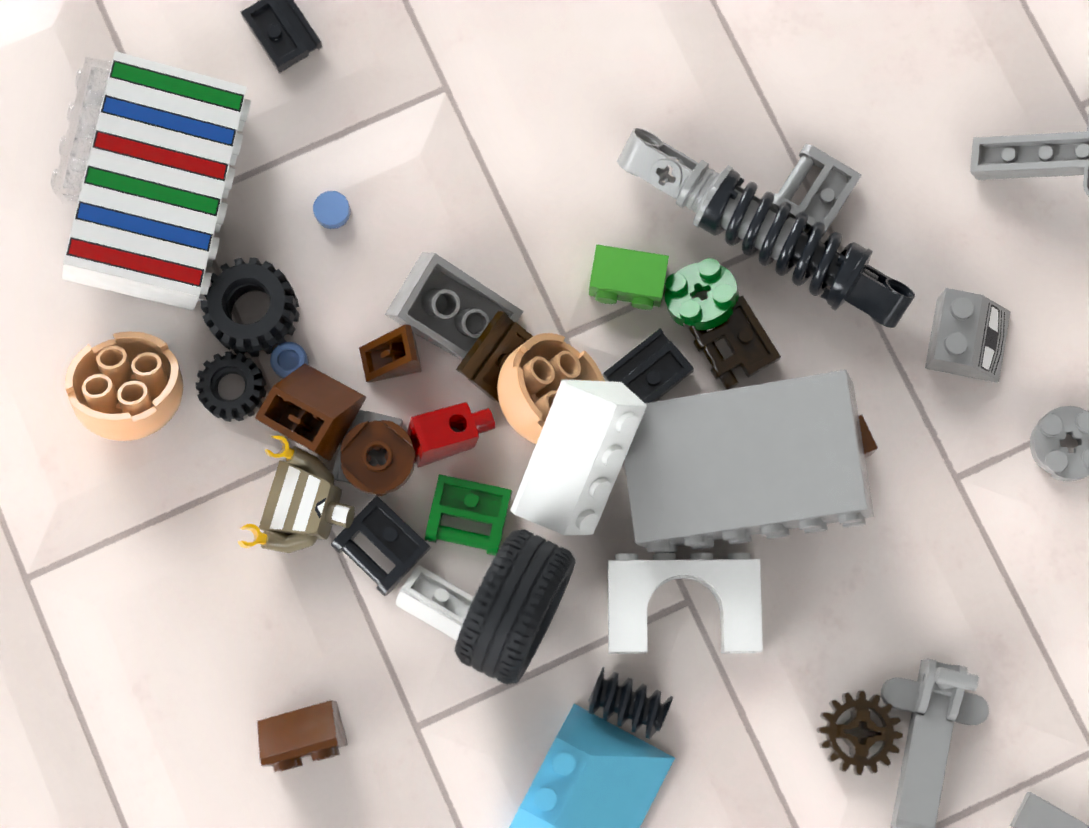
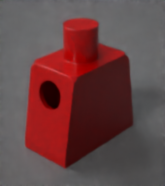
(436, 440)

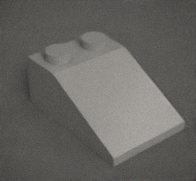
(447, 305)

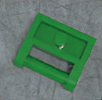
(469, 502)

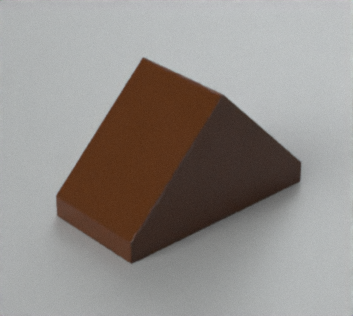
(391, 355)

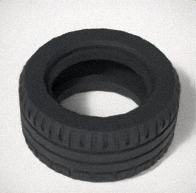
(514, 606)

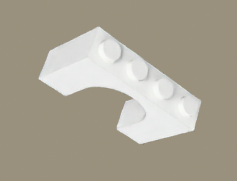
(732, 582)

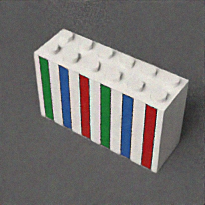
(156, 182)

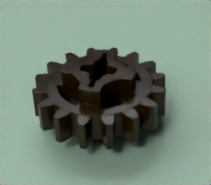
(859, 752)

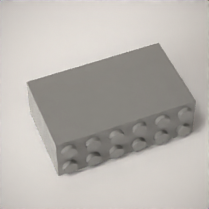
(748, 464)

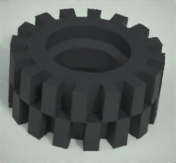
(221, 367)

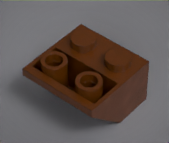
(311, 410)
(300, 734)

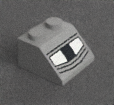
(968, 335)

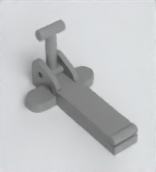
(1032, 156)
(935, 705)

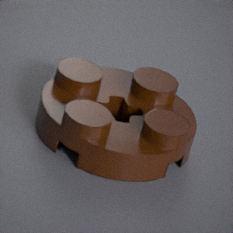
(378, 478)

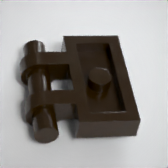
(745, 339)

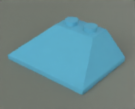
(593, 778)

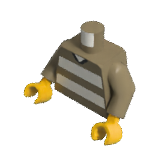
(299, 504)

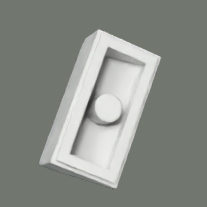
(435, 601)

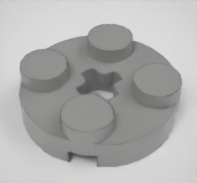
(1046, 443)

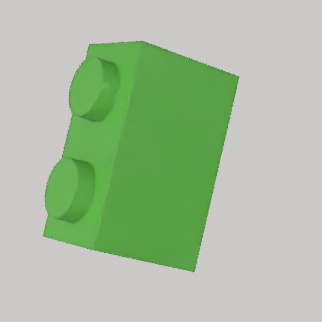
(628, 277)

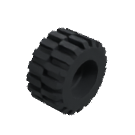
(234, 283)

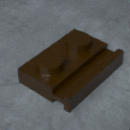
(490, 351)

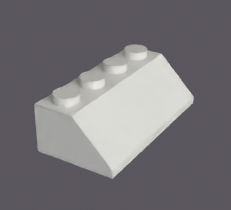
(578, 455)

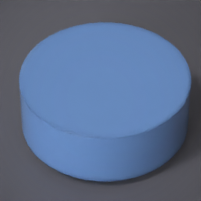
(331, 209)
(287, 358)

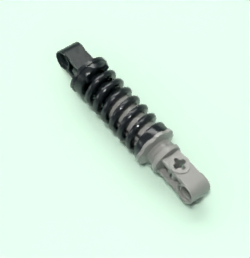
(726, 206)

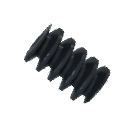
(629, 704)

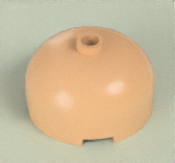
(533, 378)
(125, 386)

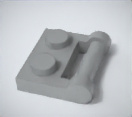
(827, 192)

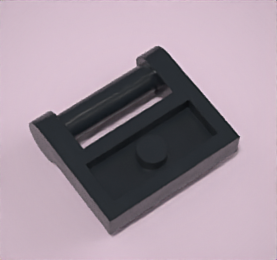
(390, 536)

